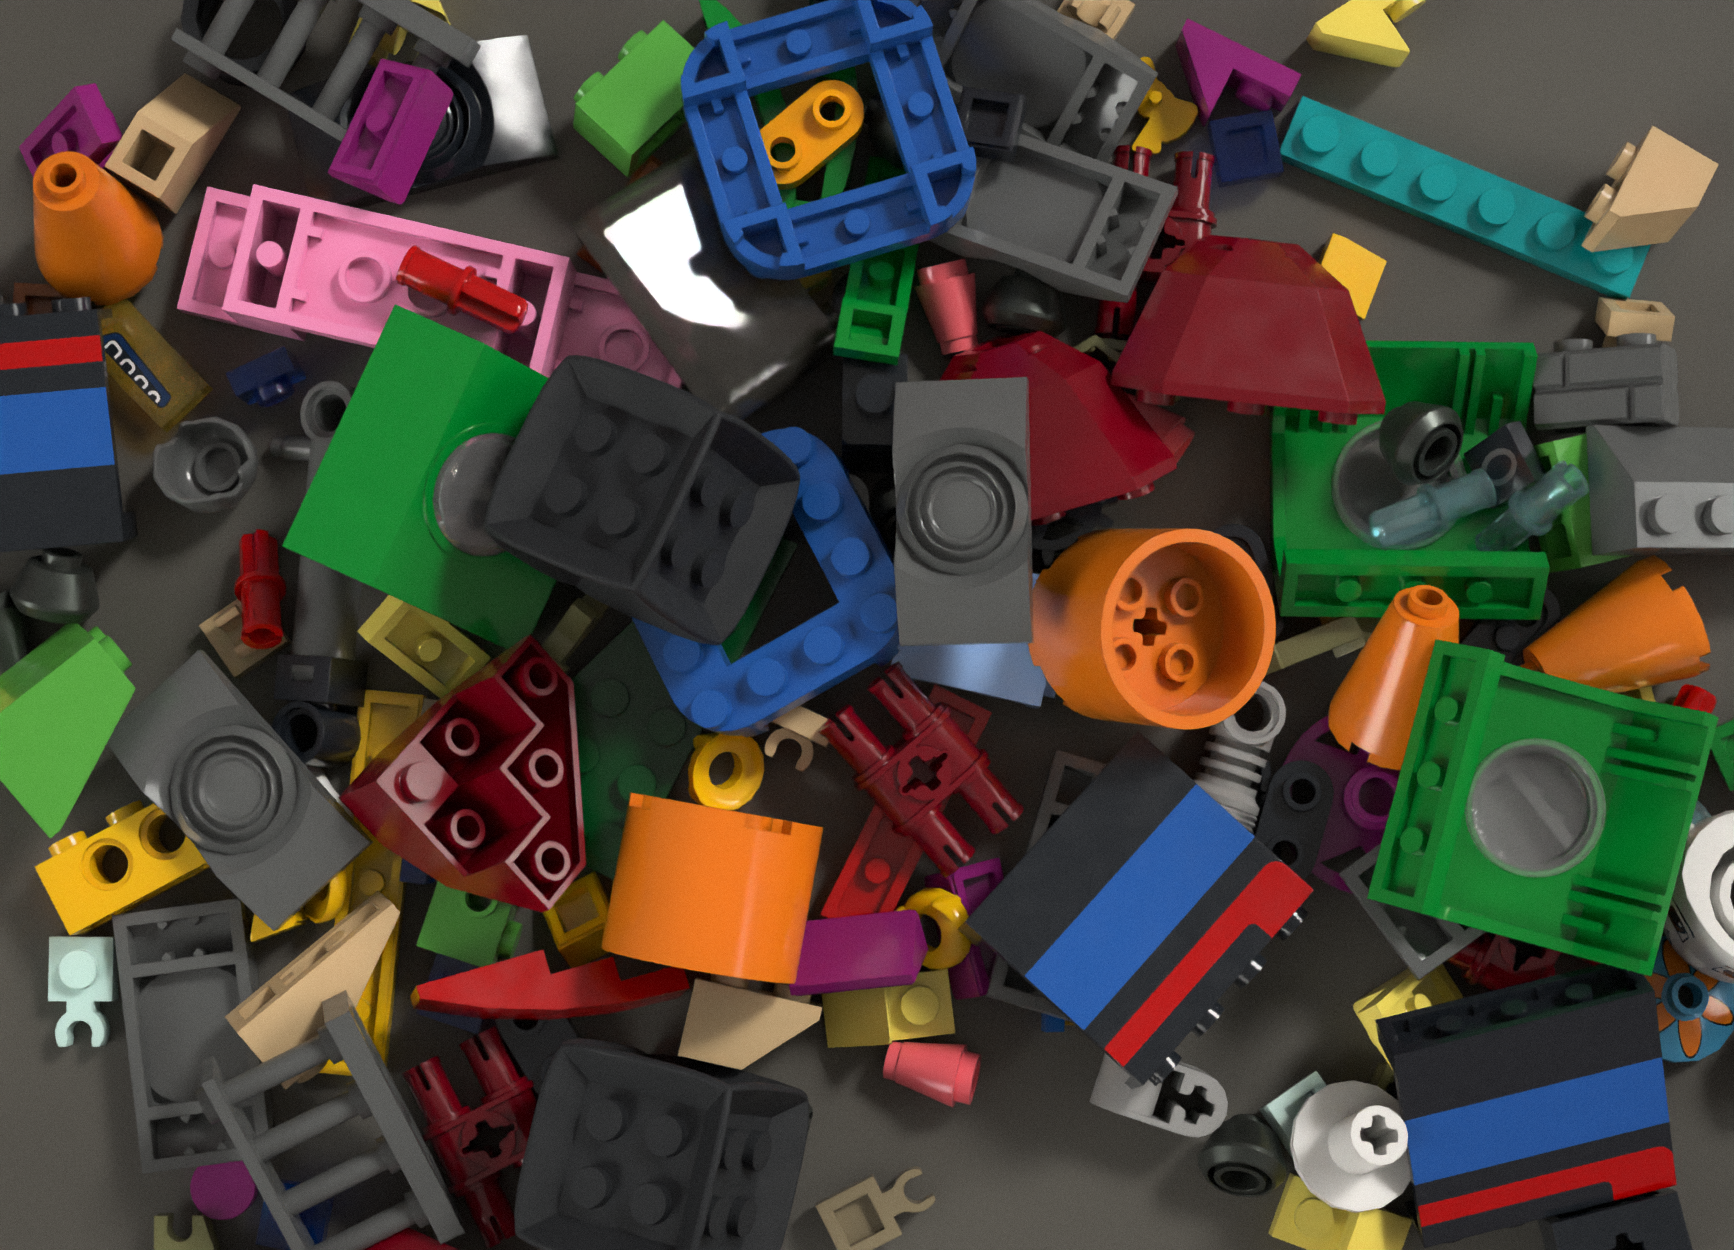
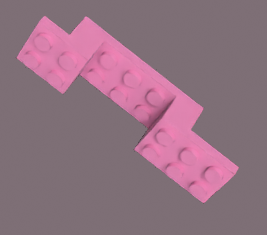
(333, 269)

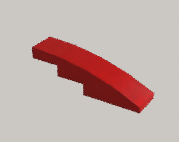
(528, 990)

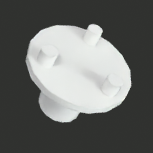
(1351, 1146)

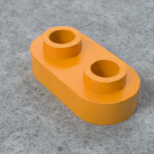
(810, 134)

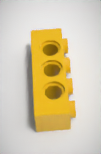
(83, 891)

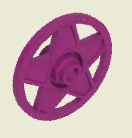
(1359, 803)

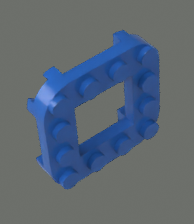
(800, 47)
(819, 652)

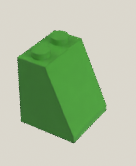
(58, 719)

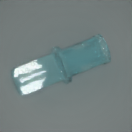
(1432, 508)
(1534, 509)

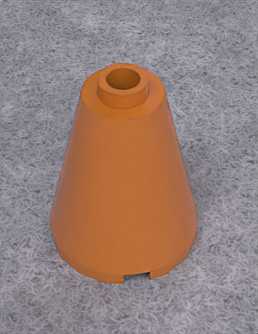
(92, 231)
(1626, 635)
(1385, 683)

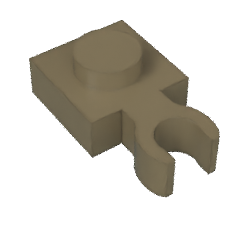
(865, 1215)

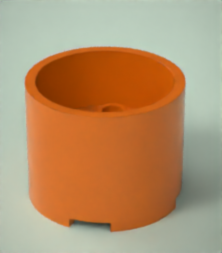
(1197, 634)
(712, 889)

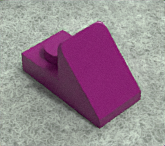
(1217, 61)
(76, 125)

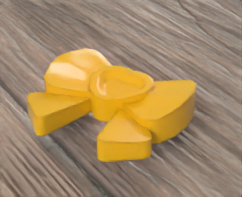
(1167, 116)

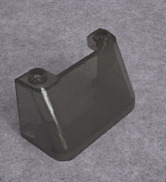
(716, 324)

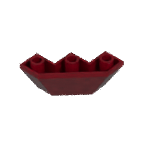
(1251, 330)
(1083, 430)
(486, 784)

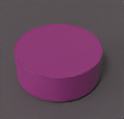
(223, 1189)

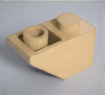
(172, 141)
(1651, 194)
(740, 1023)

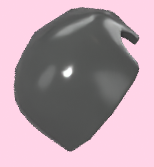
(206, 465)

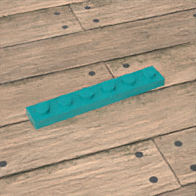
(1455, 197)

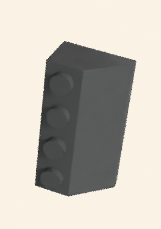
(1661, 490)

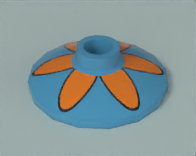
(1696, 1030)

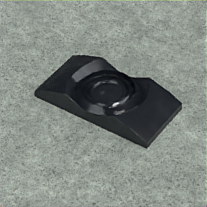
(488, 129)

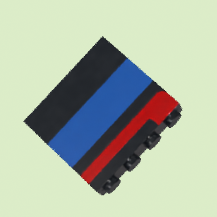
(57, 431)
(1141, 910)
(1531, 1101)

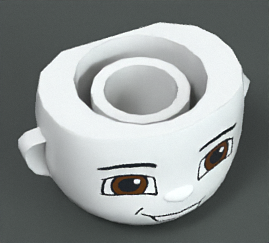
(1701, 907)

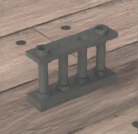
(435, 47)
(367, 1095)

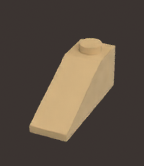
(290, 1003)

